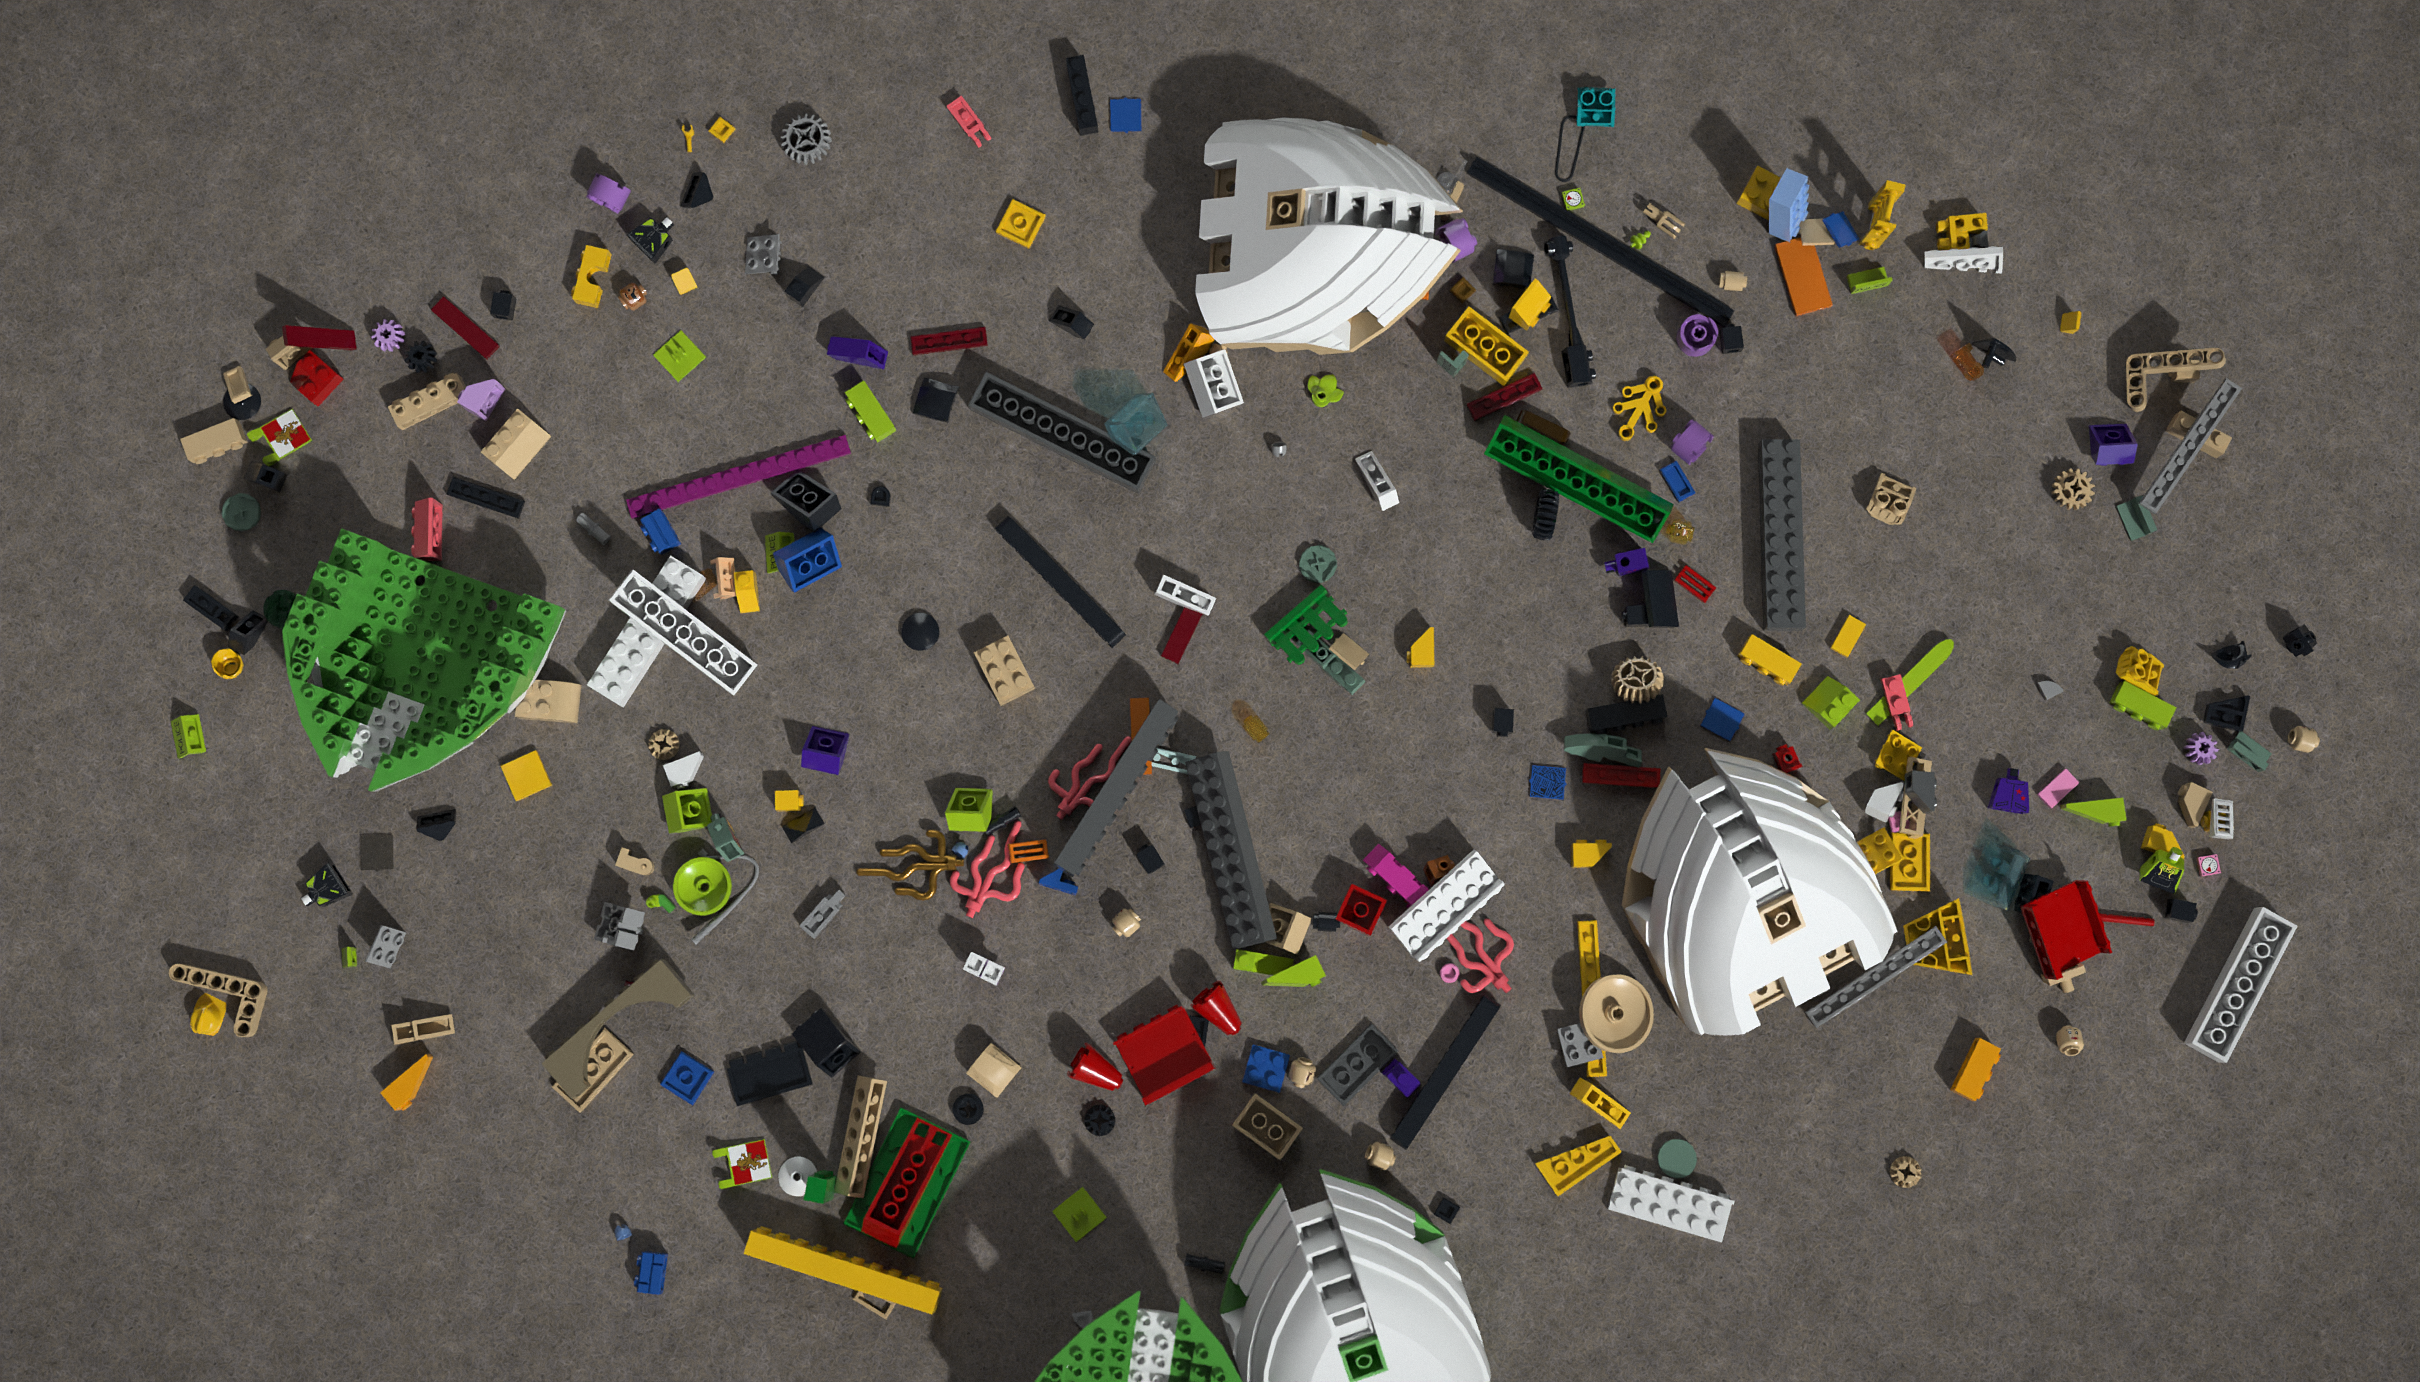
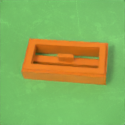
(1016, 860)

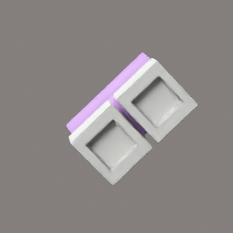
(983, 968)

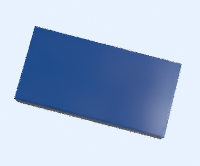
(1677, 481)

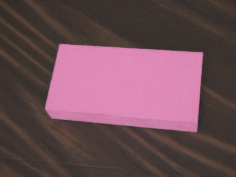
(2058, 788)

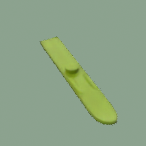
(1915, 677)

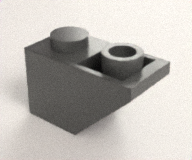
(1921, 788)

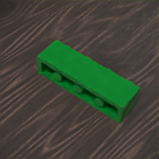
(820, 1187)

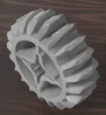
(797, 152)

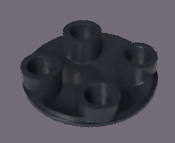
(920, 631)

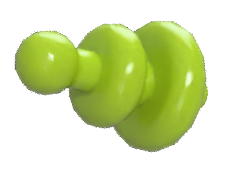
(1637, 241)

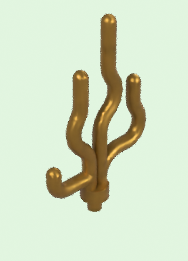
(940, 863)

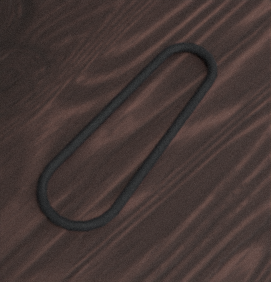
(1559, 148)

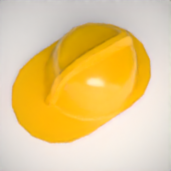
(208, 1015)

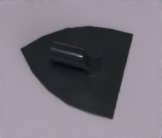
(1996, 351)

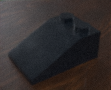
(807, 500)

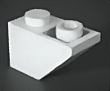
(1884, 800)

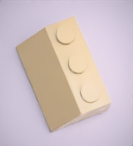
(515, 444)

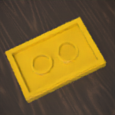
(1914, 869)

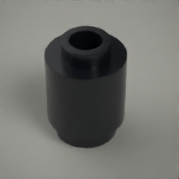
(1325, 921)

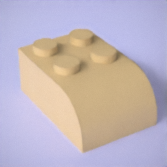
(550, 702)
(1267, 1126)

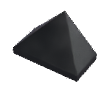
(698, 191)
(436, 824)
(803, 825)

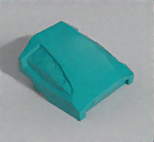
(1595, 110)

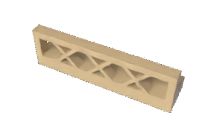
(1916, 816)

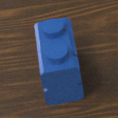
(660, 532)
(651, 1272)

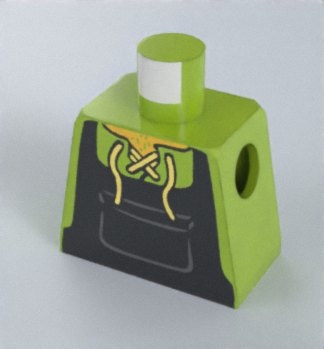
(2163, 870)

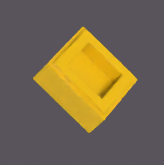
(721, 129)

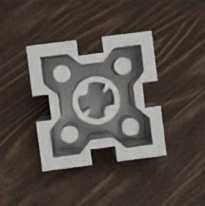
(619, 926)

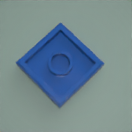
(687, 1078)

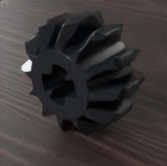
(427, 359)

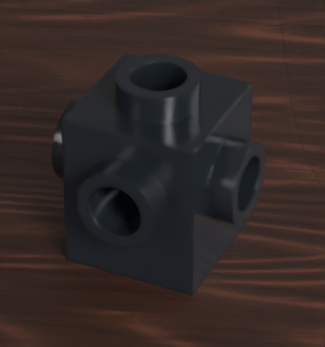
(2300, 641)

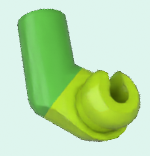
(660, 900)

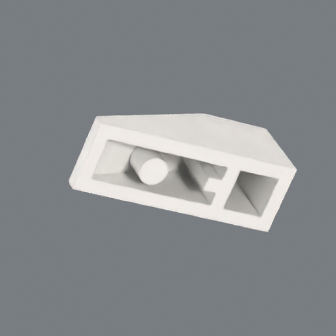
(1377, 480)
(1184, 595)

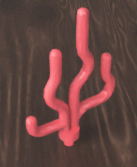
(1072, 798)
(980, 894)
(1493, 972)

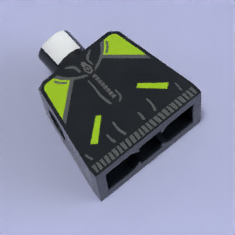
(652, 238)
(326, 887)

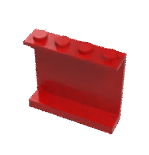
(2065, 928)
(1164, 1054)

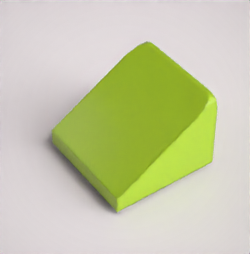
(349, 957)

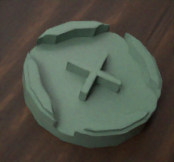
(241, 512)
(1318, 564)
(1676, 1158)

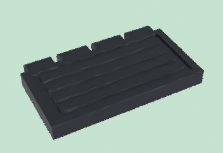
(769, 1075)

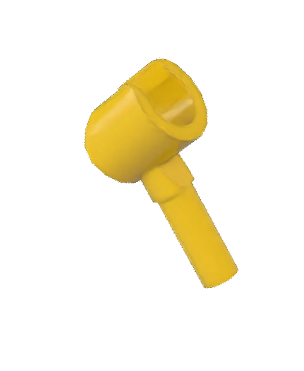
(688, 134)

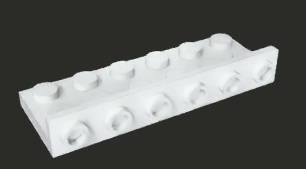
(1446, 906)
(1670, 1203)

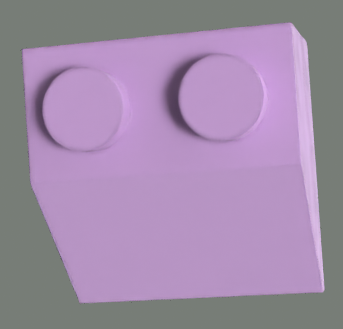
(481, 398)

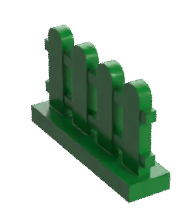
(1298, 618)

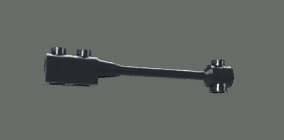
(1574, 356)

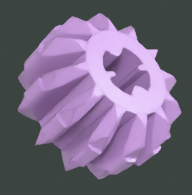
(394, 338)
(2194, 745)

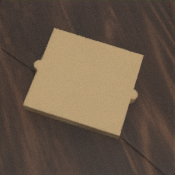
(1815, 233)
(1349, 651)

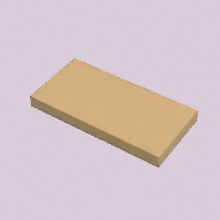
(604, 1062)

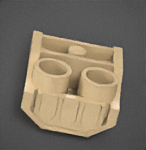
(1890, 500)
(993, 1070)

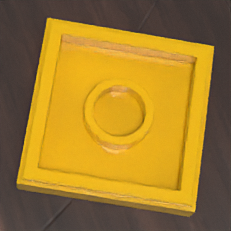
(1020, 223)
(526, 775)

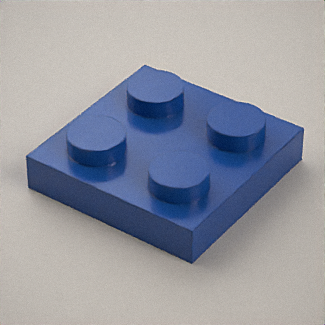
(1266, 1068)

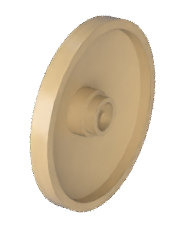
(1616, 1013)

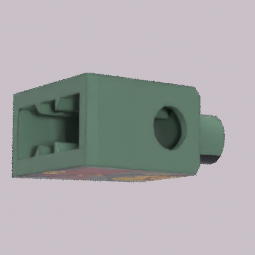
(724, 838)

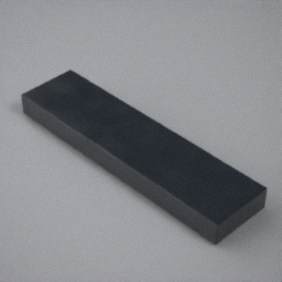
(485, 497)

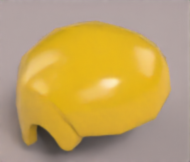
(221, 666)

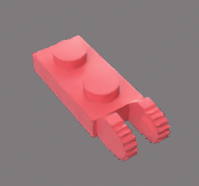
(967, 120)
(1897, 700)

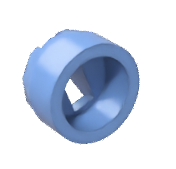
(960, 849)
(622, 1232)

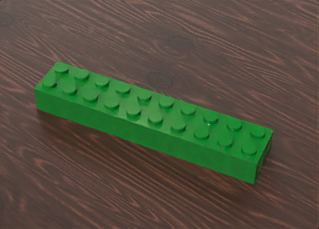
(1579, 479)

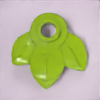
(1326, 388)

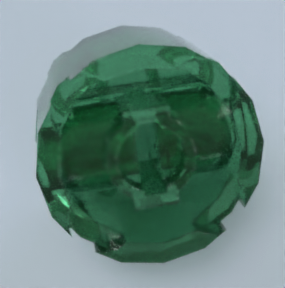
(278, 606)

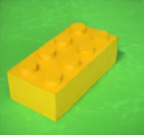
(1486, 346)

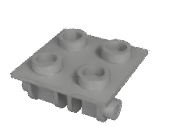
(763, 254)
(385, 946)
(1576, 1046)

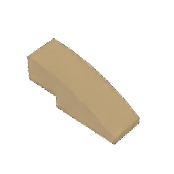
(422, 1029)

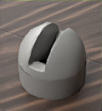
(1278, 448)

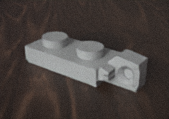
(822, 914)

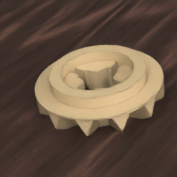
(667, 752)
(1898, 1177)

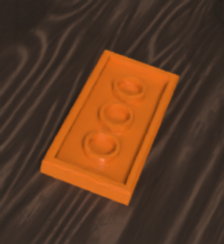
(1803, 276)

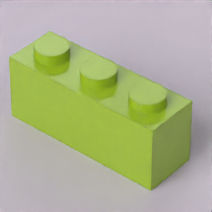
(869, 412)
(2142, 706)

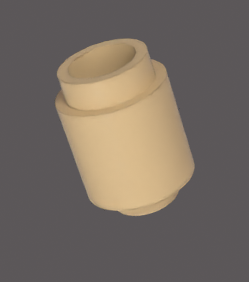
(1732, 281)

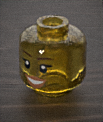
(1680, 531)

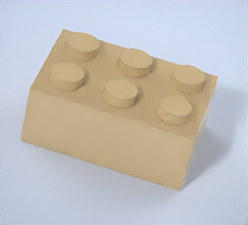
(1004, 670)

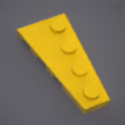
(1576, 1164)

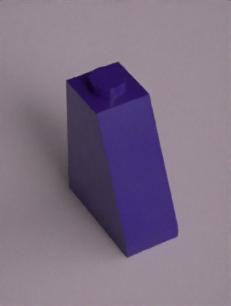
(857, 352)

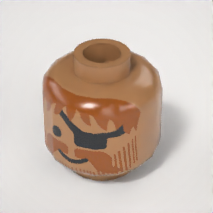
(632, 296)

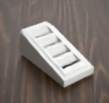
(2228, 834)

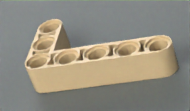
(2165, 367)
(227, 986)

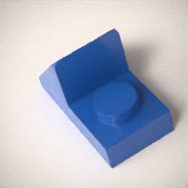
(1053, 881)

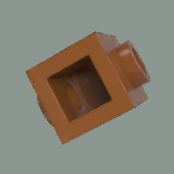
(1437, 869)

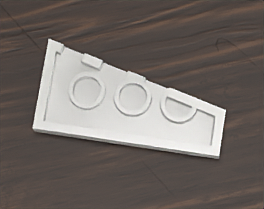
(1966, 258)

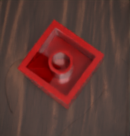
(314, 378)
(1360, 910)

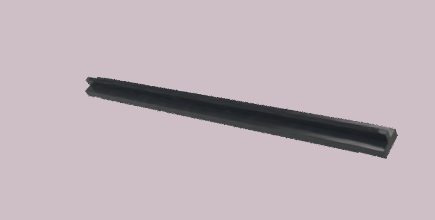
(1600, 241)

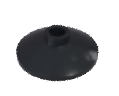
(246, 408)

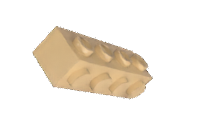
(427, 402)

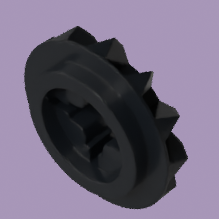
(961, 1102)
(1093, 1127)

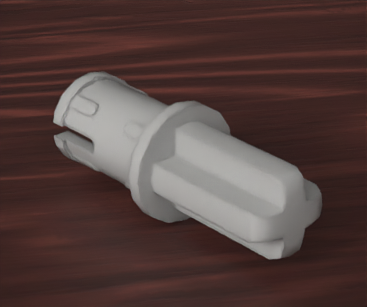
(593, 528)

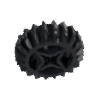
(1545, 514)

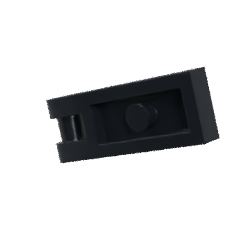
(210, 607)

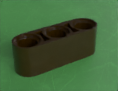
(1544, 427)

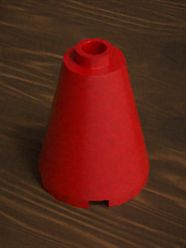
(1217, 1008)
(1094, 1069)

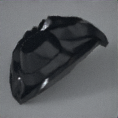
(2232, 656)

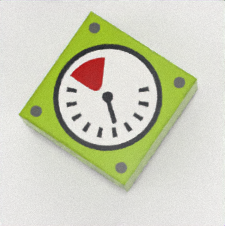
(1573, 199)

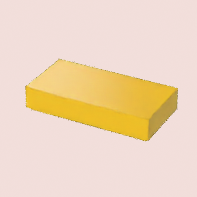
(1848, 636)

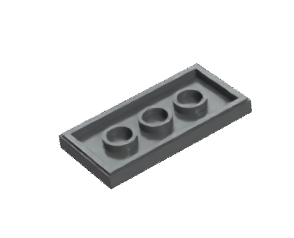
(1357, 1064)

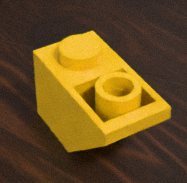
(1588, 854)

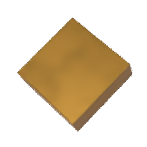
(1462, 290)

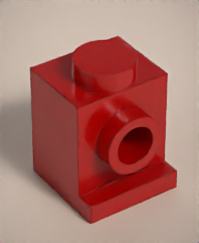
(1784, 765)

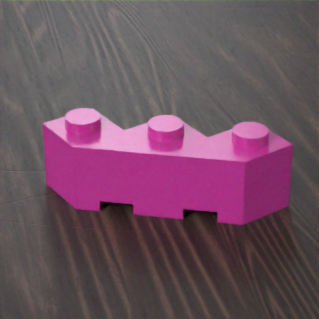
(1397, 876)

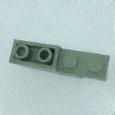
(1335, 667)
(1602, 745)

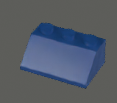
(808, 559)

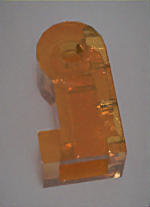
(1967, 364)

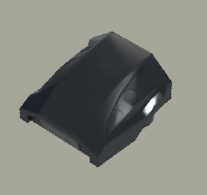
(1513, 268)
(935, 400)

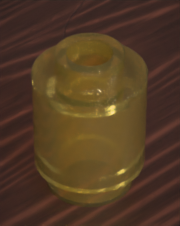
(1255, 728)

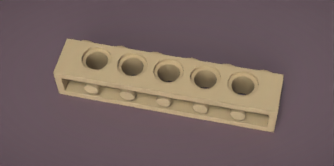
(860, 1136)

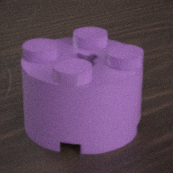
(608, 193)
(1458, 235)
(1700, 326)
(1691, 442)

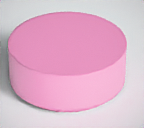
(1449, 973)

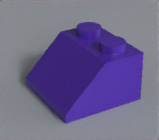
(2112, 444)
(824, 750)

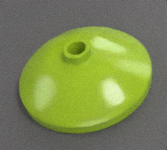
(689, 882)

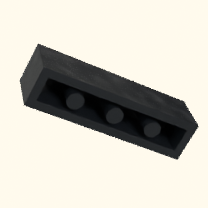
(1082, 95)
(1625, 714)

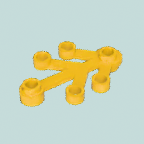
(1641, 405)

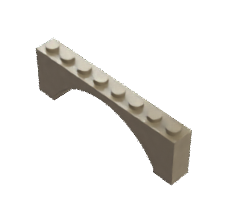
(570, 1061)

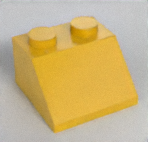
(1530, 305)

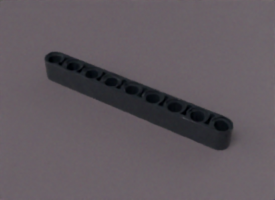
(1060, 581)
(1445, 1072)

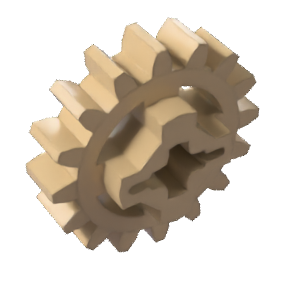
(2081, 485)

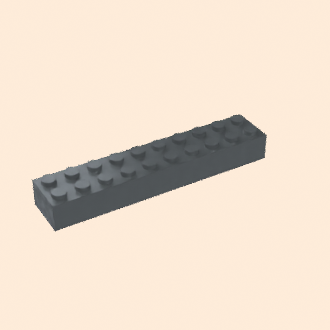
(1060, 432)
(1781, 535)
(1114, 790)
(1231, 850)

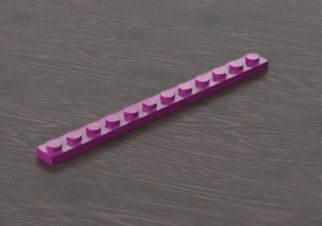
(738, 476)

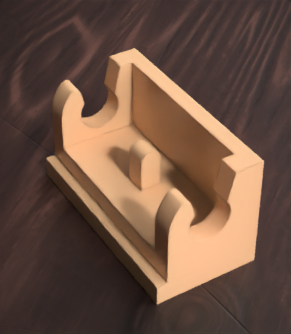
(725, 577)

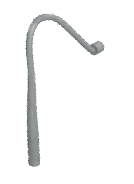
(714, 922)

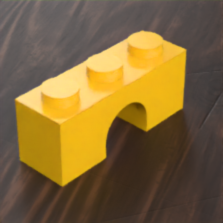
(593, 260)

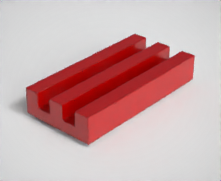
(1682, 574)

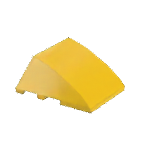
(1954, 954)

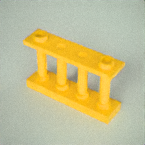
(1882, 208)

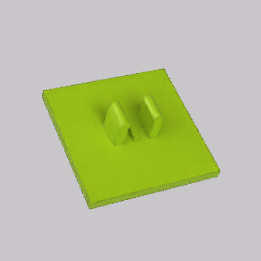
(679, 356)
(1079, 1214)

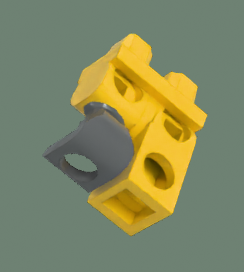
(1958, 231)

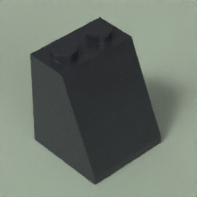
(825, 1043)

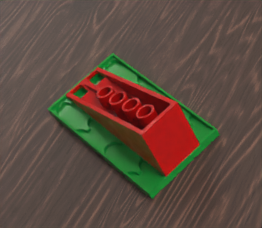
(907, 1183)

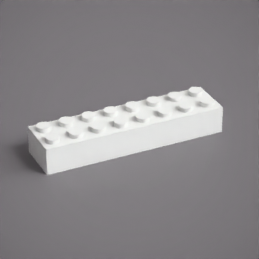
(682, 632)
(636, 646)
(2240, 984)

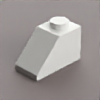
(683, 770)

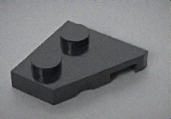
(2228, 713)

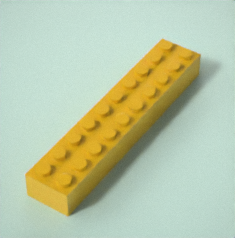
(843, 1270)

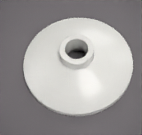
(786, 1175)

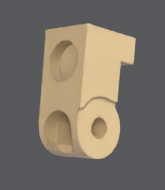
(641, 866)

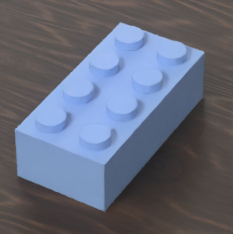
(1788, 205)

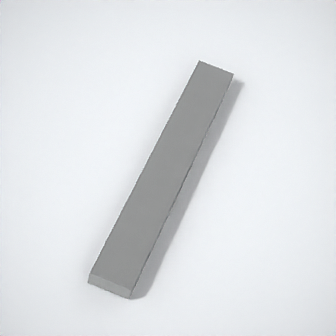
(2190, 446)
(1876, 977)

